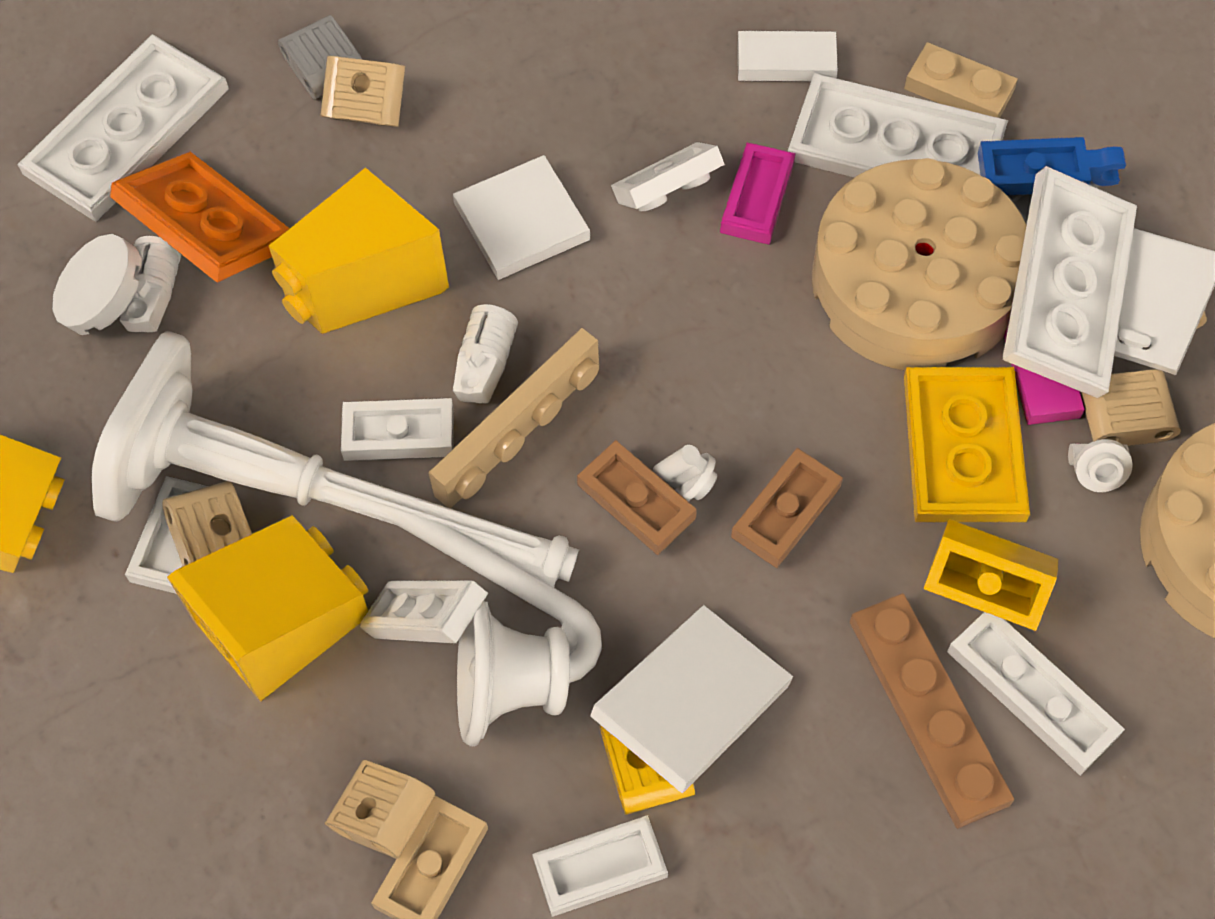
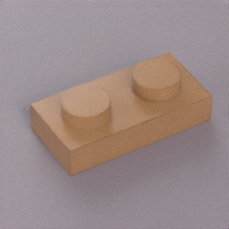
(636, 497)
(786, 507)

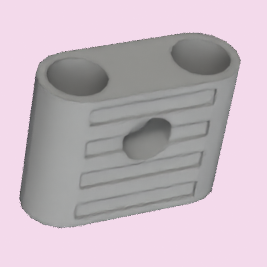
(308, 52)

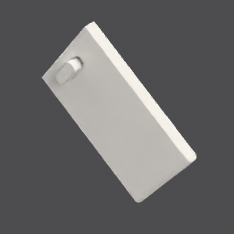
(1163, 300)

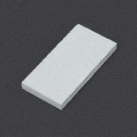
(123, 126)
(861, 127)
(1070, 283)

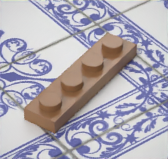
(931, 711)

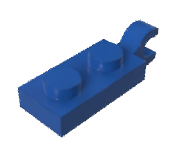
(1015, 163)

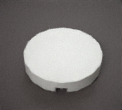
(96, 284)

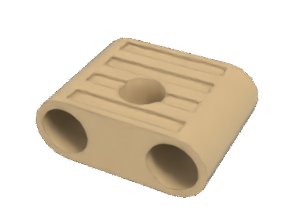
(362, 91)
(1133, 410)
(205, 520)
(380, 808)

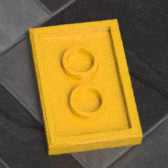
(965, 444)

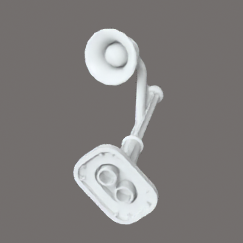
(495, 663)

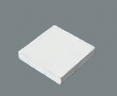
(521, 217)

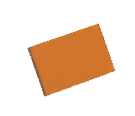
(200, 215)

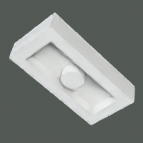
(682, 169)
(397, 429)

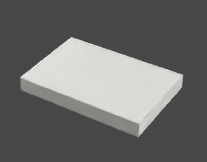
(691, 698)

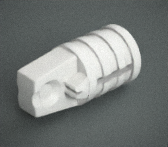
(154, 286)
(484, 353)

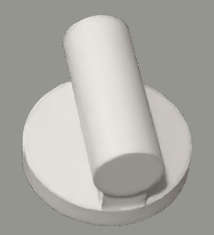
(1101, 464)
(688, 472)

